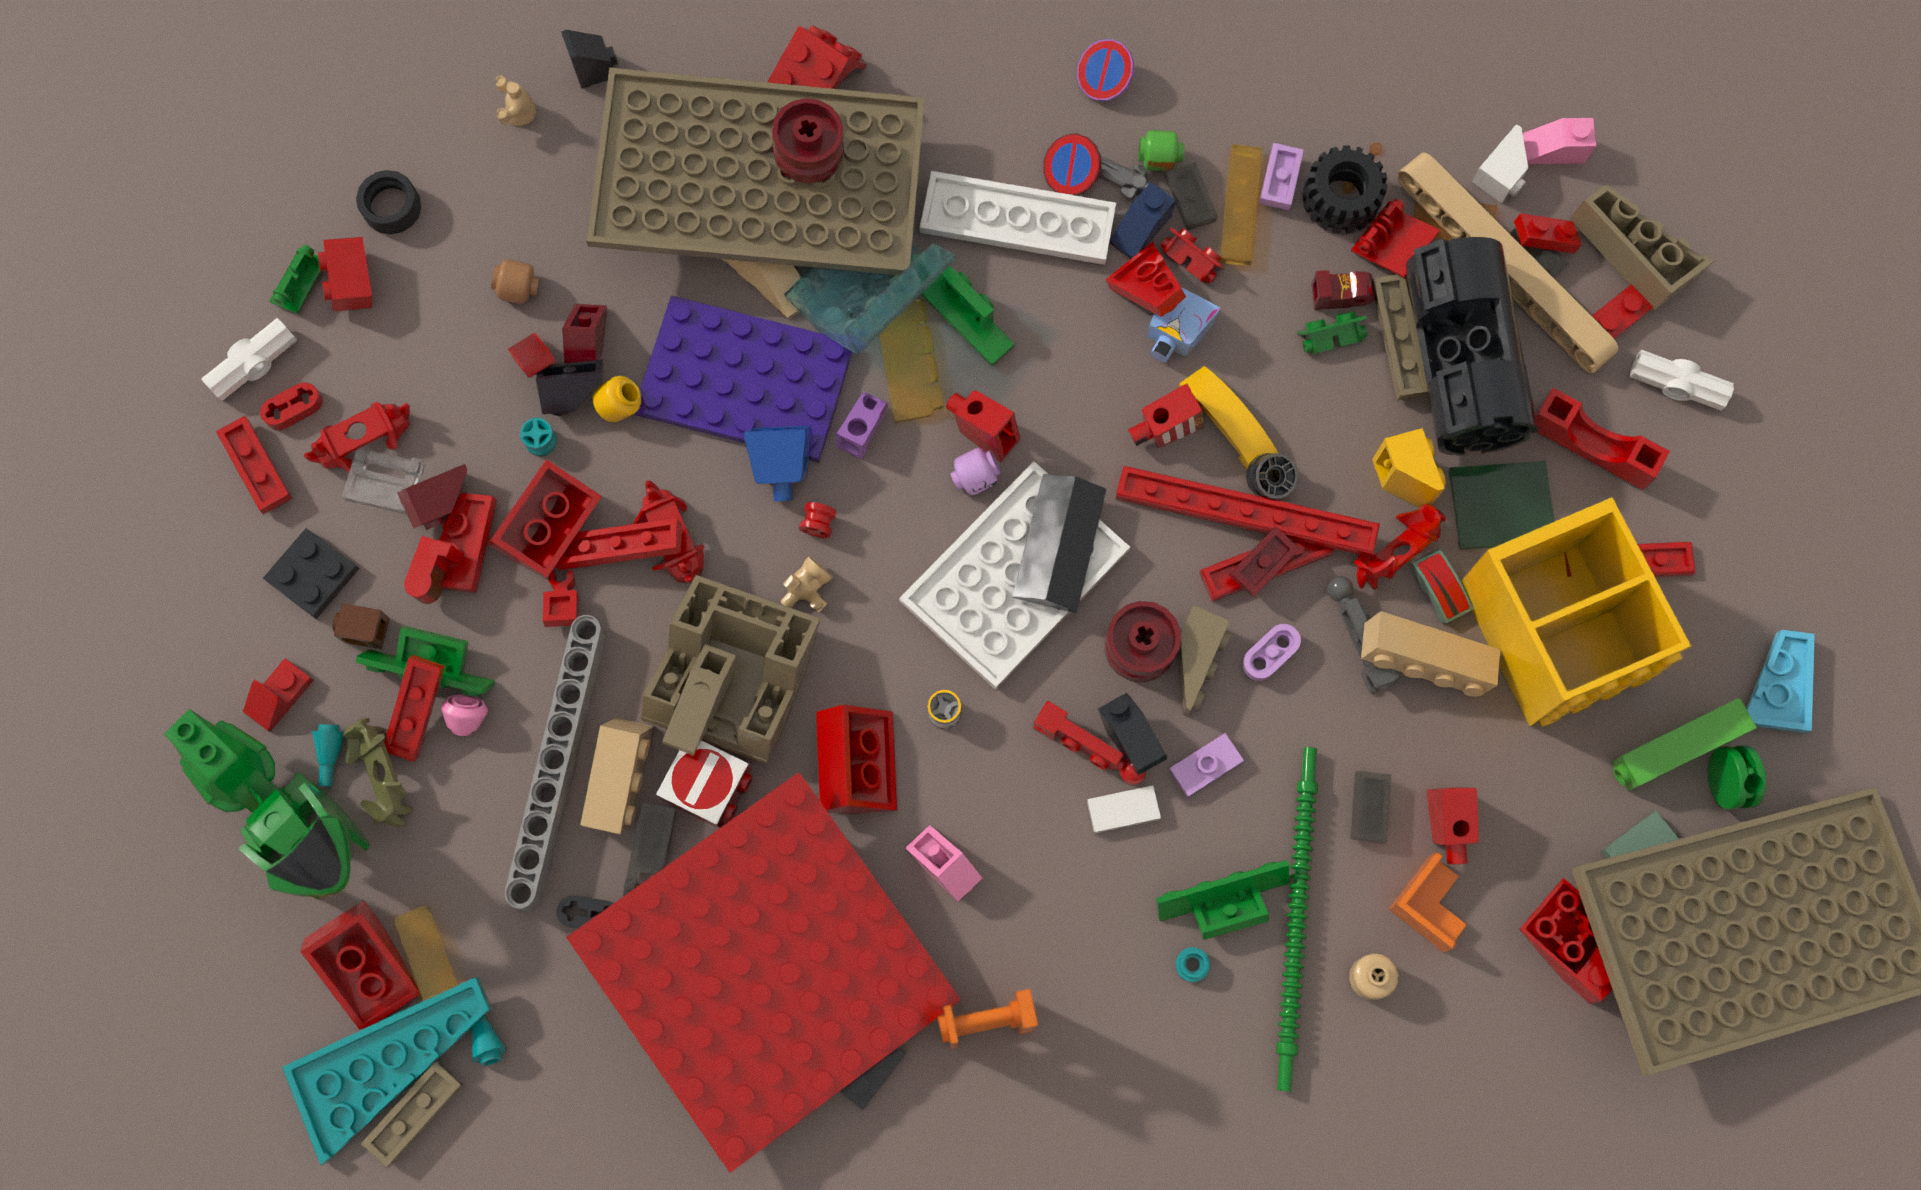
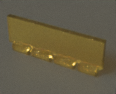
(907, 368)

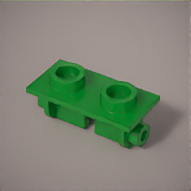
(297, 280)
(1320, 335)

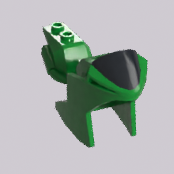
(236, 774)

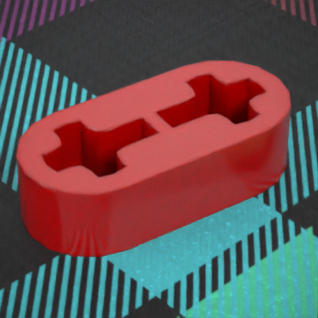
(291, 406)

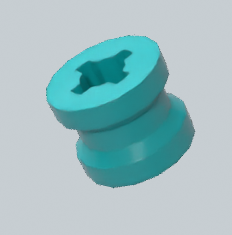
(534, 430)

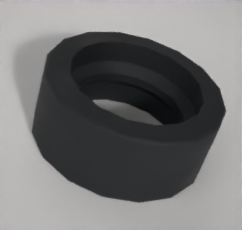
(377, 183)

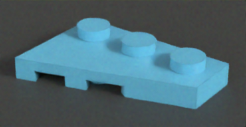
(1785, 684)

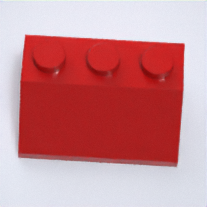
(544, 519)
(856, 760)

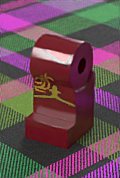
(1341, 290)

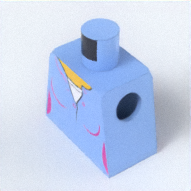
(1182, 327)

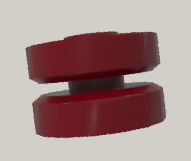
(808, 140)
(1145, 622)

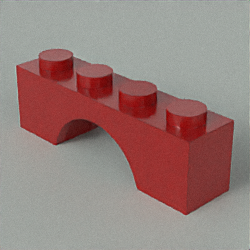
(1627, 457)

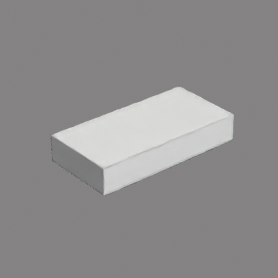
(1123, 809)

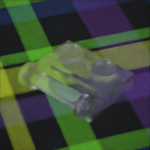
(377, 488)

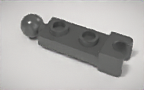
(1354, 617)

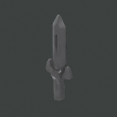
(1124, 176)

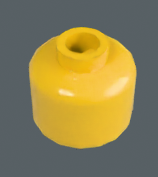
(617, 399)

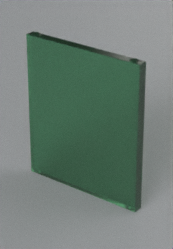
(1500, 502)

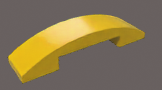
(1230, 415)

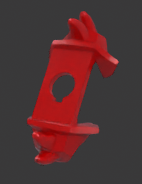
(379, 421)
(664, 505)
(1421, 531)

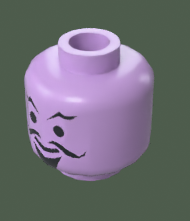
(975, 471)

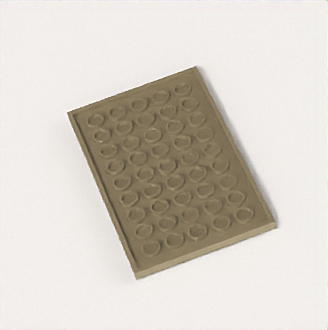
(697, 176)
(1756, 929)

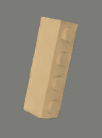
(1430, 654)

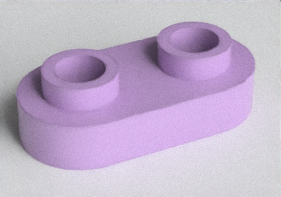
(1270, 653)

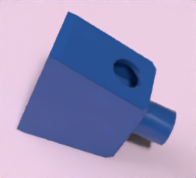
(779, 456)

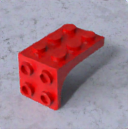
(815, 60)

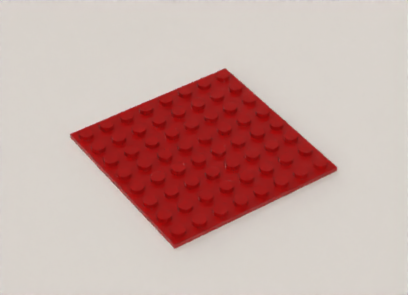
(763, 971)

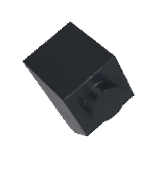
(589, 57)
(567, 385)
(1132, 733)

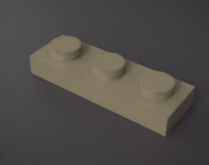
(412, 1114)

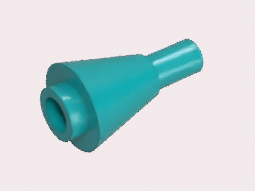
(327, 748)
(486, 1044)

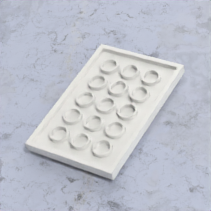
(972, 584)

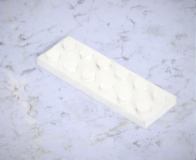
(1017, 217)

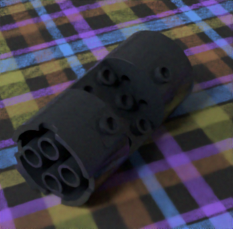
(1470, 345)

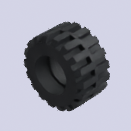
(1345, 166)

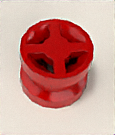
(817, 520)

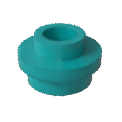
(1203, 962)

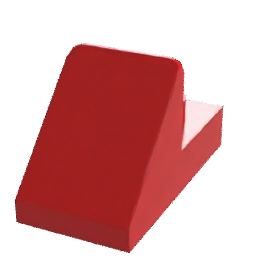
(274, 697)

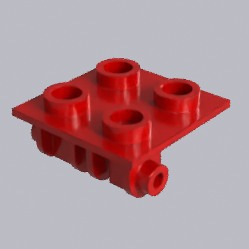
(1393, 238)

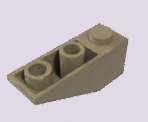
(1199, 642)
(700, 699)

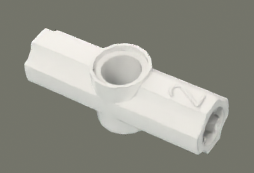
(249, 359)
(1681, 380)

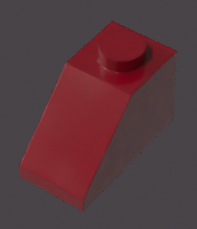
(584, 333)
(432, 498)

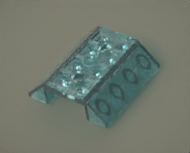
(836, 296)

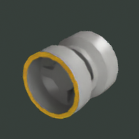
(942, 703)

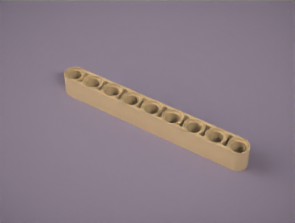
(1529, 282)

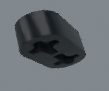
(583, 903)

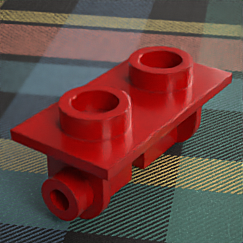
(1203, 261)

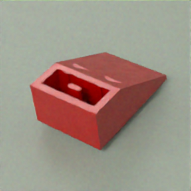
(1567, 943)

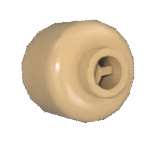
(1383, 983)

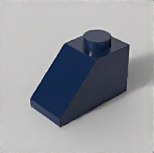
(1143, 220)

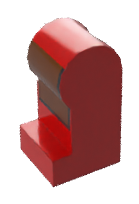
(429, 569)

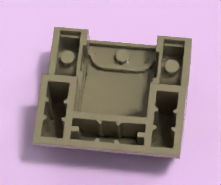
(771, 661)

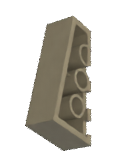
(1638, 246)

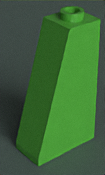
(1683, 744)

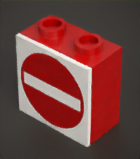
(706, 784)

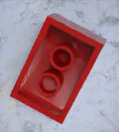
(360, 966)

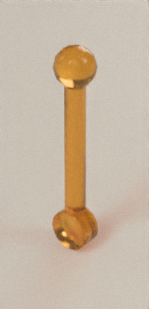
(1375, 149)

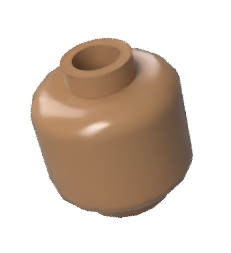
(514, 281)

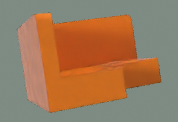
(1420, 905)

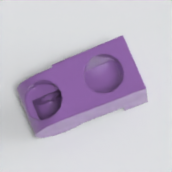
(861, 425)

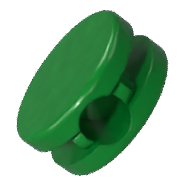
(1736, 777)

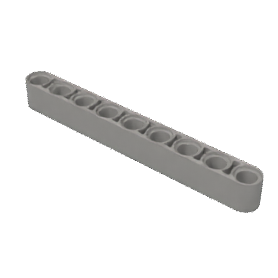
(559, 778)

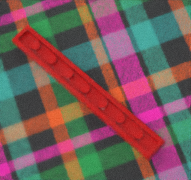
(1247, 511)

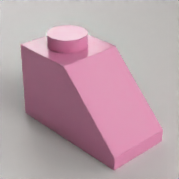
(1561, 142)
(944, 863)

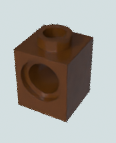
(360, 626)

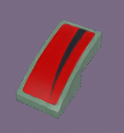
(1442, 585)

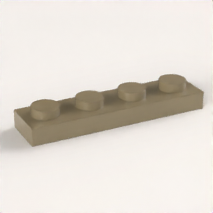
(1400, 336)

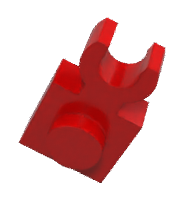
(562, 603)

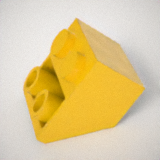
(1408, 468)

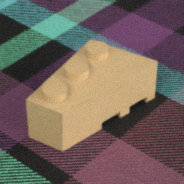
(616, 775)

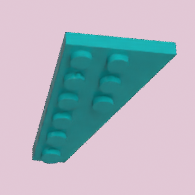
(363, 1073)

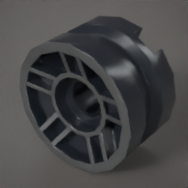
(1284, 473)

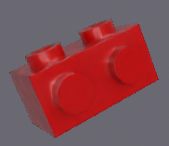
(347, 274)

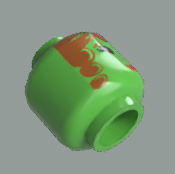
(1160, 150)

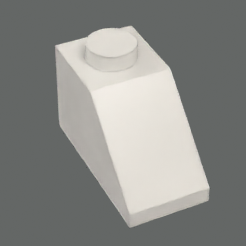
(1504, 168)

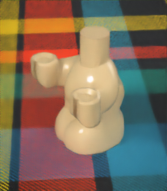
(519, 106)
(805, 583)

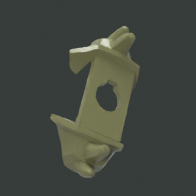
(368, 745)

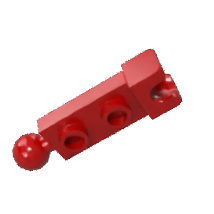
(1053, 723)

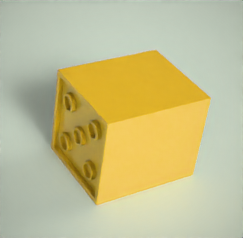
(1580, 634)

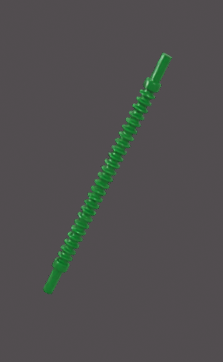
(1287, 1047)

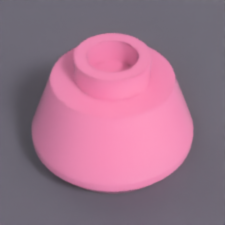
(463, 713)

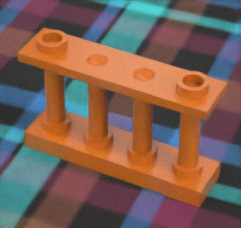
(1018, 1015)

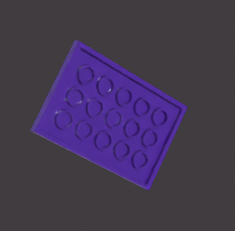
(741, 372)

